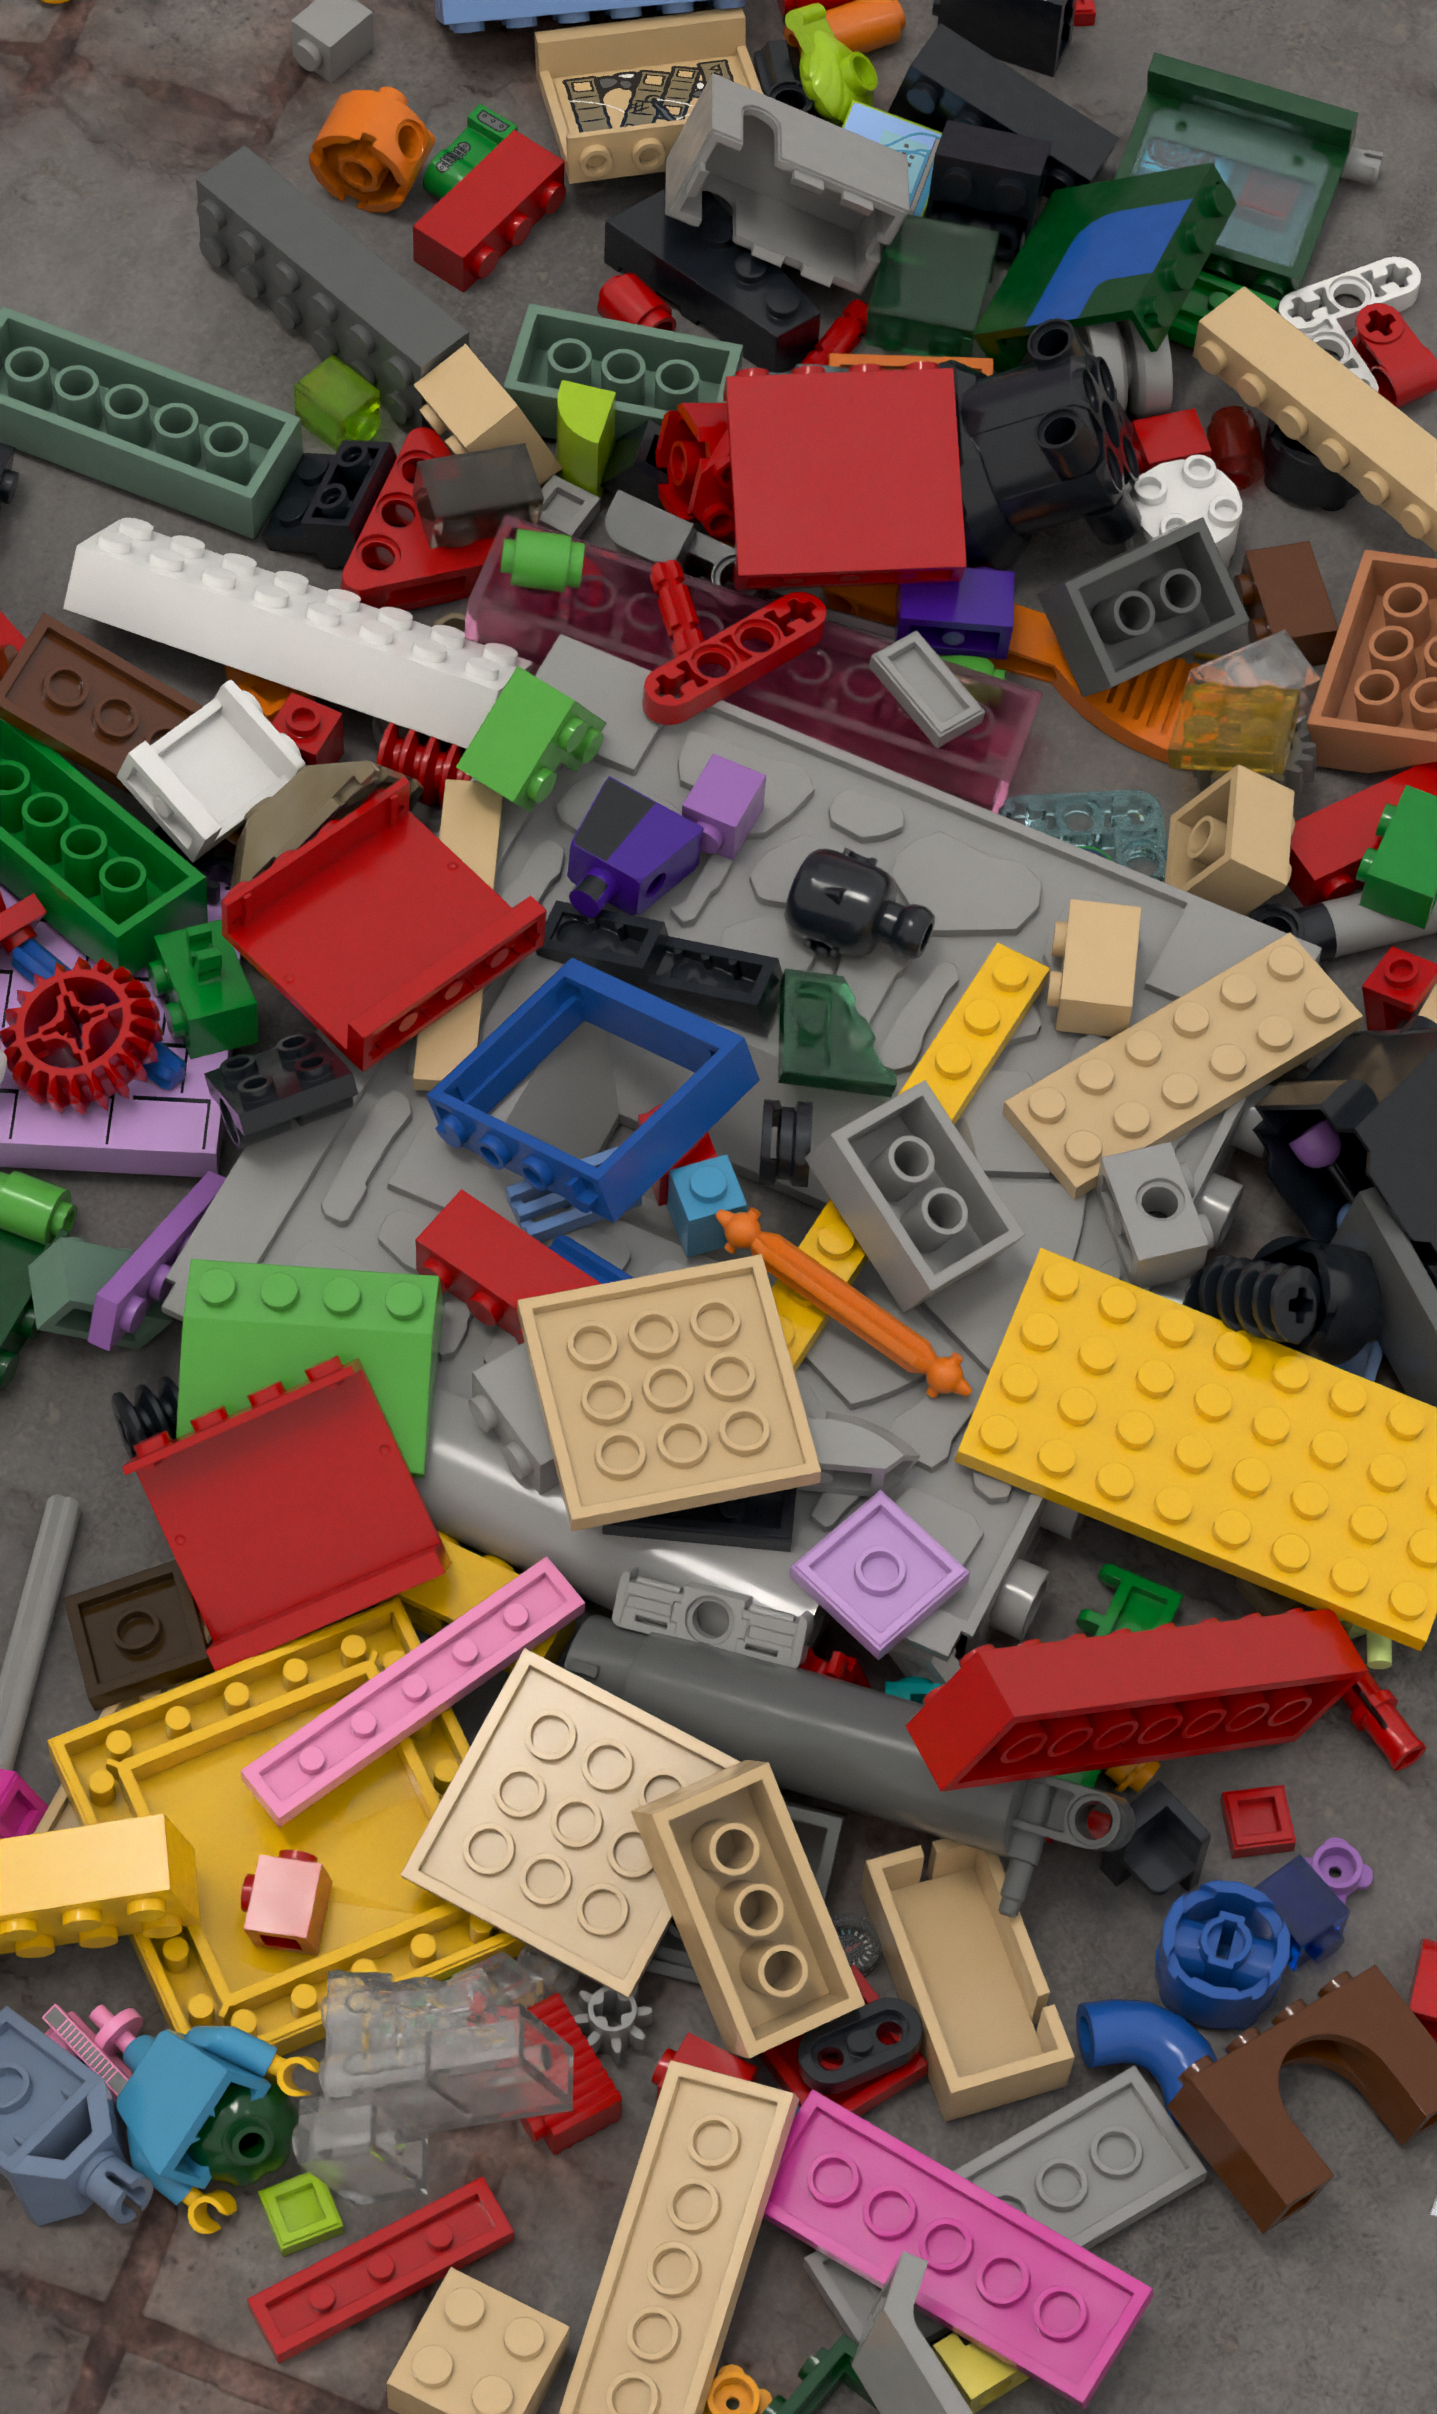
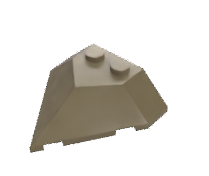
(304, 807)

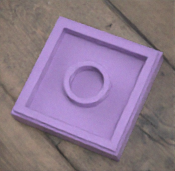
(879, 1574)

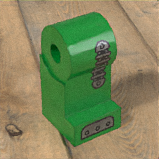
(449, 166)

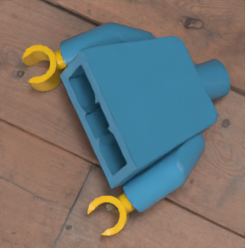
(176, 2090)

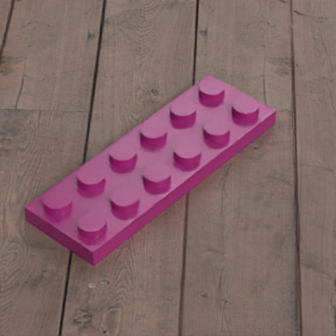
(988, 2267)

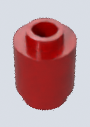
(633, 301)

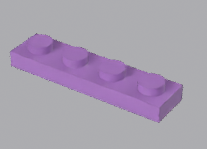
(141, 1279)

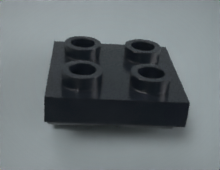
(284, 1083)

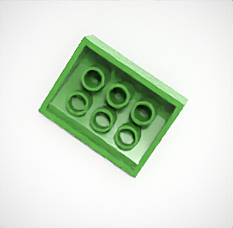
(274, 1321)

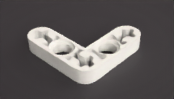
(1332, 320)

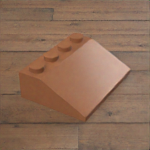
(1381, 674)

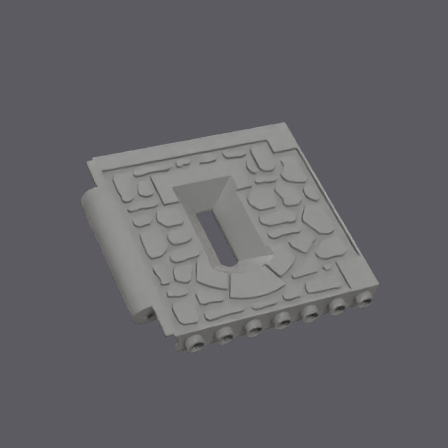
(379, 1173)

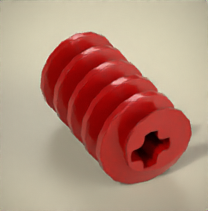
(421, 762)

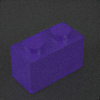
(960, 616)

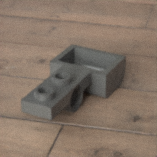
(659, 536)

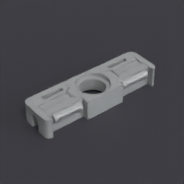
(672, 1610)

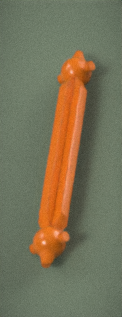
(844, 1303)

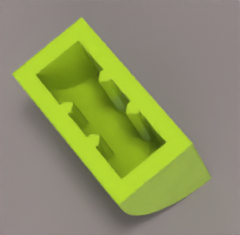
(584, 434)

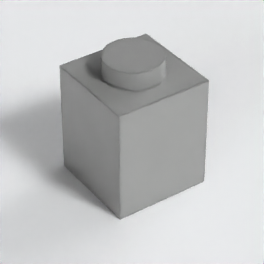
(332, 36)

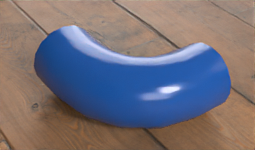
(1140, 2036)

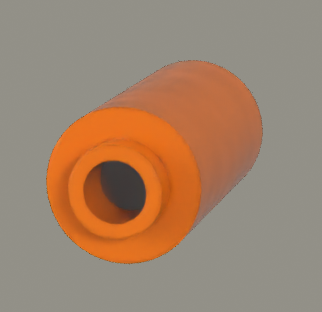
(862, 24)

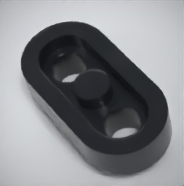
(856, 2045)

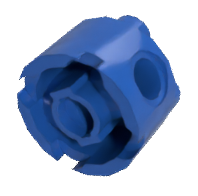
(1221, 1955)

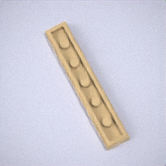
(472, 832)

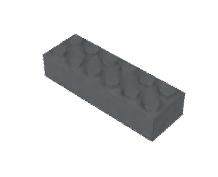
(323, 281)

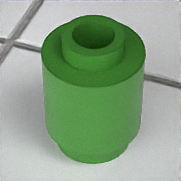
(542, 560)
(34, 1207)

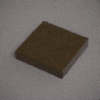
(137, 1635)

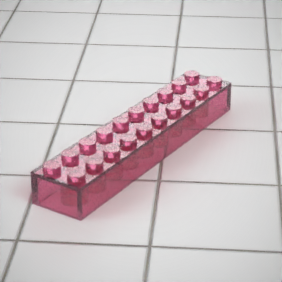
(818, 693)

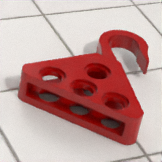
(411, 571)

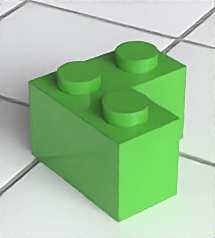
(527, 739)

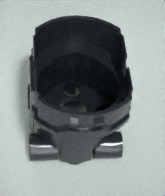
(1043, 449)

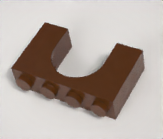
(1236, 2104)

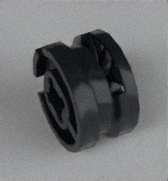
(792, 1143)

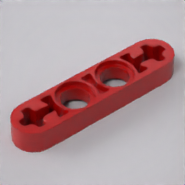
(740, 663)

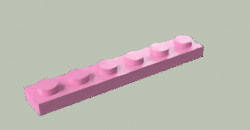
(412, 1691)

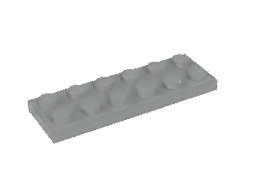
(1074, 2171)

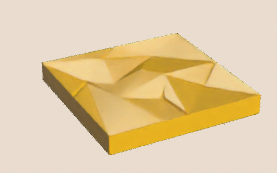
(186, 1761)

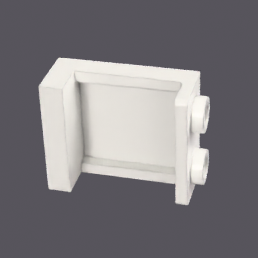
(211, 770)

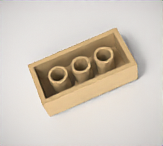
(748, 1908)

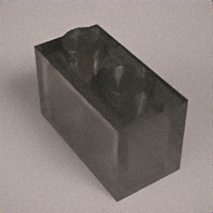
(471, 492)

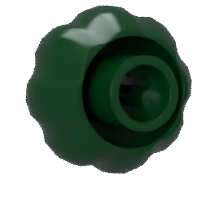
(246, 2136)

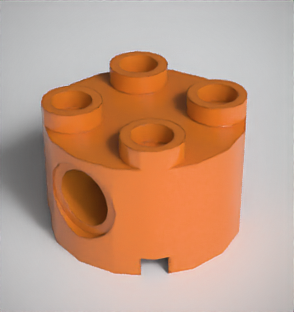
(371, 149)

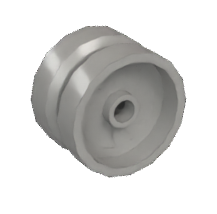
(1139, 376)

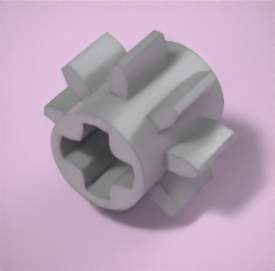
(611, 2039)

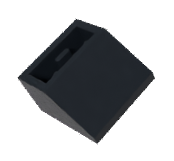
(989, 182)

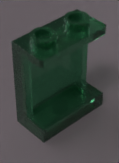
(931, 288)

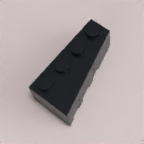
(971, 87)
(715, 280)

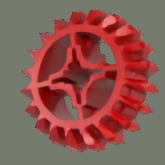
(49, 1033)

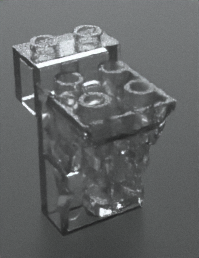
(419, 2063)

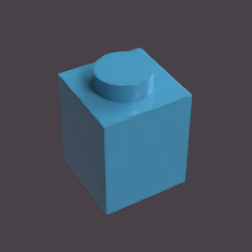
(695, 1198)

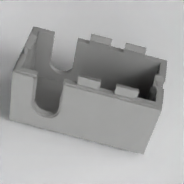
(794, 184)

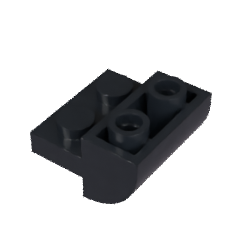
(330, 501)

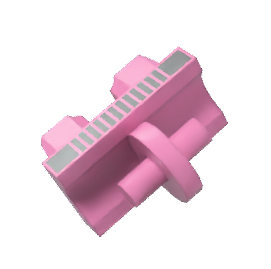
(98, 2049)

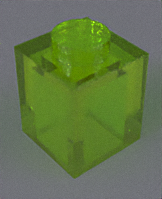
(337, 404)

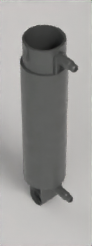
(838, 1746)

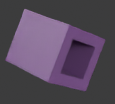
(725, 804)

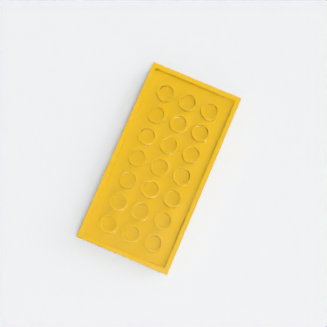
(1215, 1447)

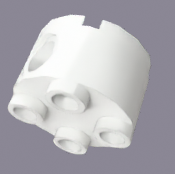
(1183, 493)

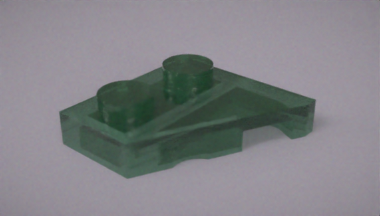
(826, 1039)

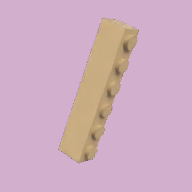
(1324, 408)

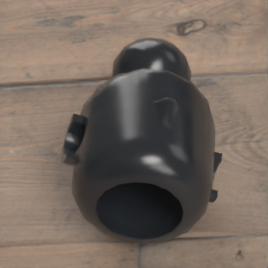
(850, 905)

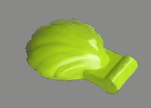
(828, 68)

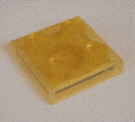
(1234, 727)

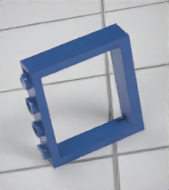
(566, 1000)

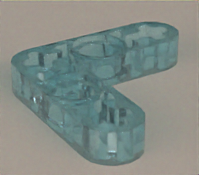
(1122, 837)

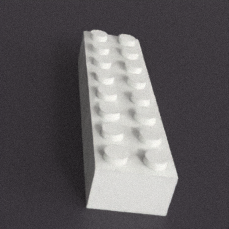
(289, 630)

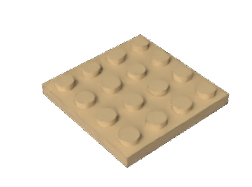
(668, 1392)
(545, 1828)

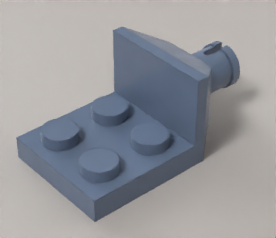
(61, 2131)

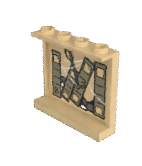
(630, 85)

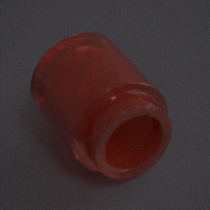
(1236, 445)

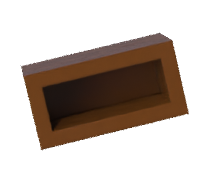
(1287, 592)

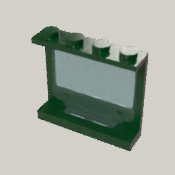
(1272, 152)

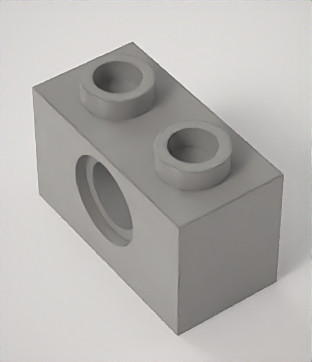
(1153, 1247)

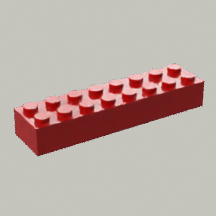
(1133, 1697)

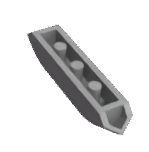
(858, 1456)

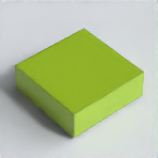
(300, 2213)

